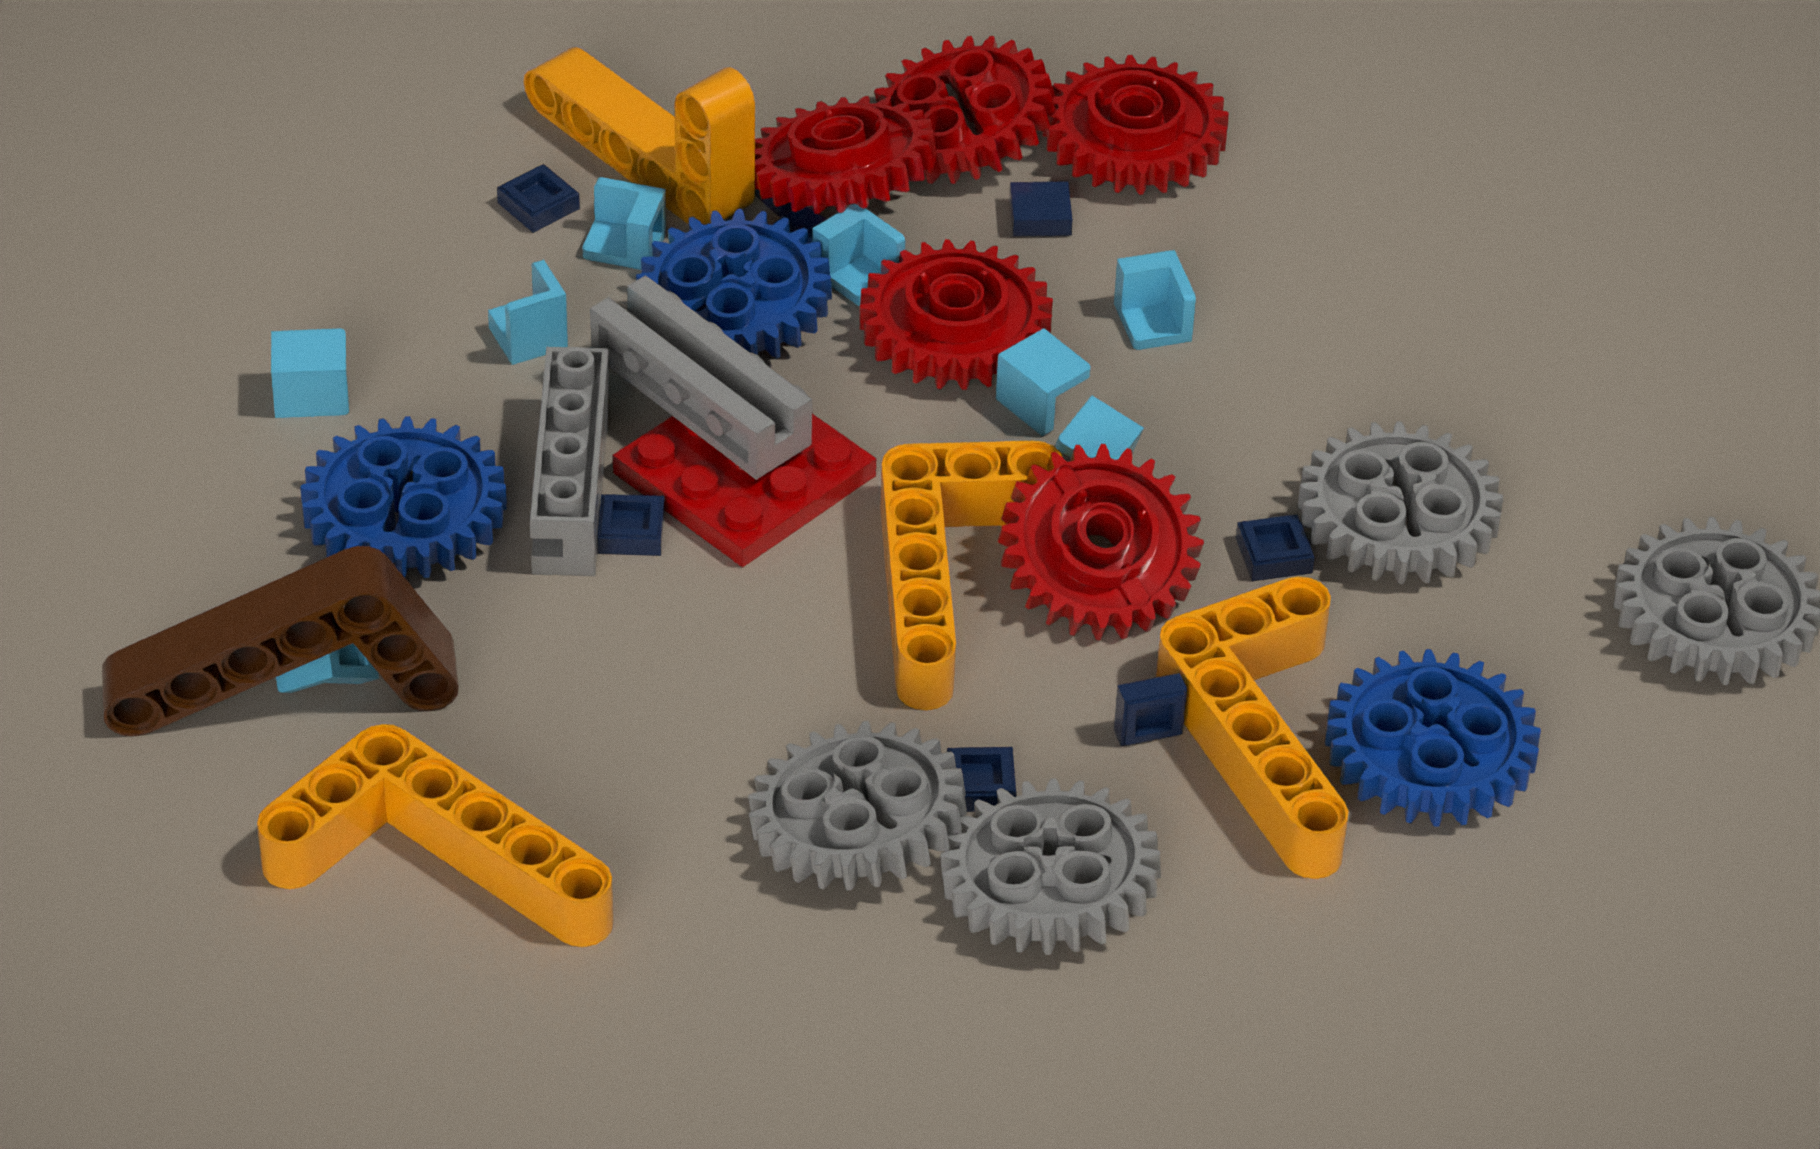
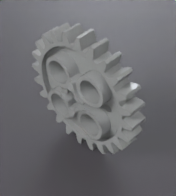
(1360, 514)
(1718, 600)
(857, 805)
(1051, 866)

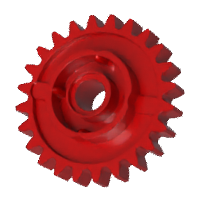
(1136, 124)
(843, 154)
(951, 312)
(1090, 583)

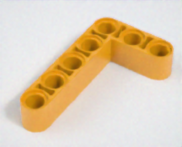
(697, 156)
(920, 496)
(1238, 728)
(482, 834)

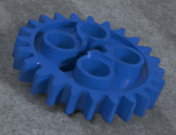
(746, 278)
(442, 513)
(1432, 737)

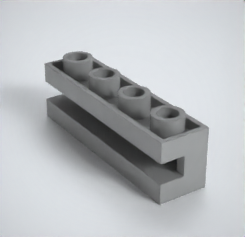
(703, 377)
(570, 461)

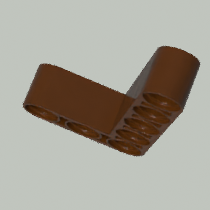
(278, 628)

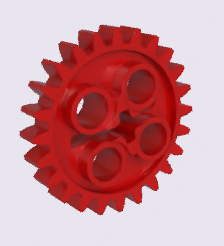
(997, 90)

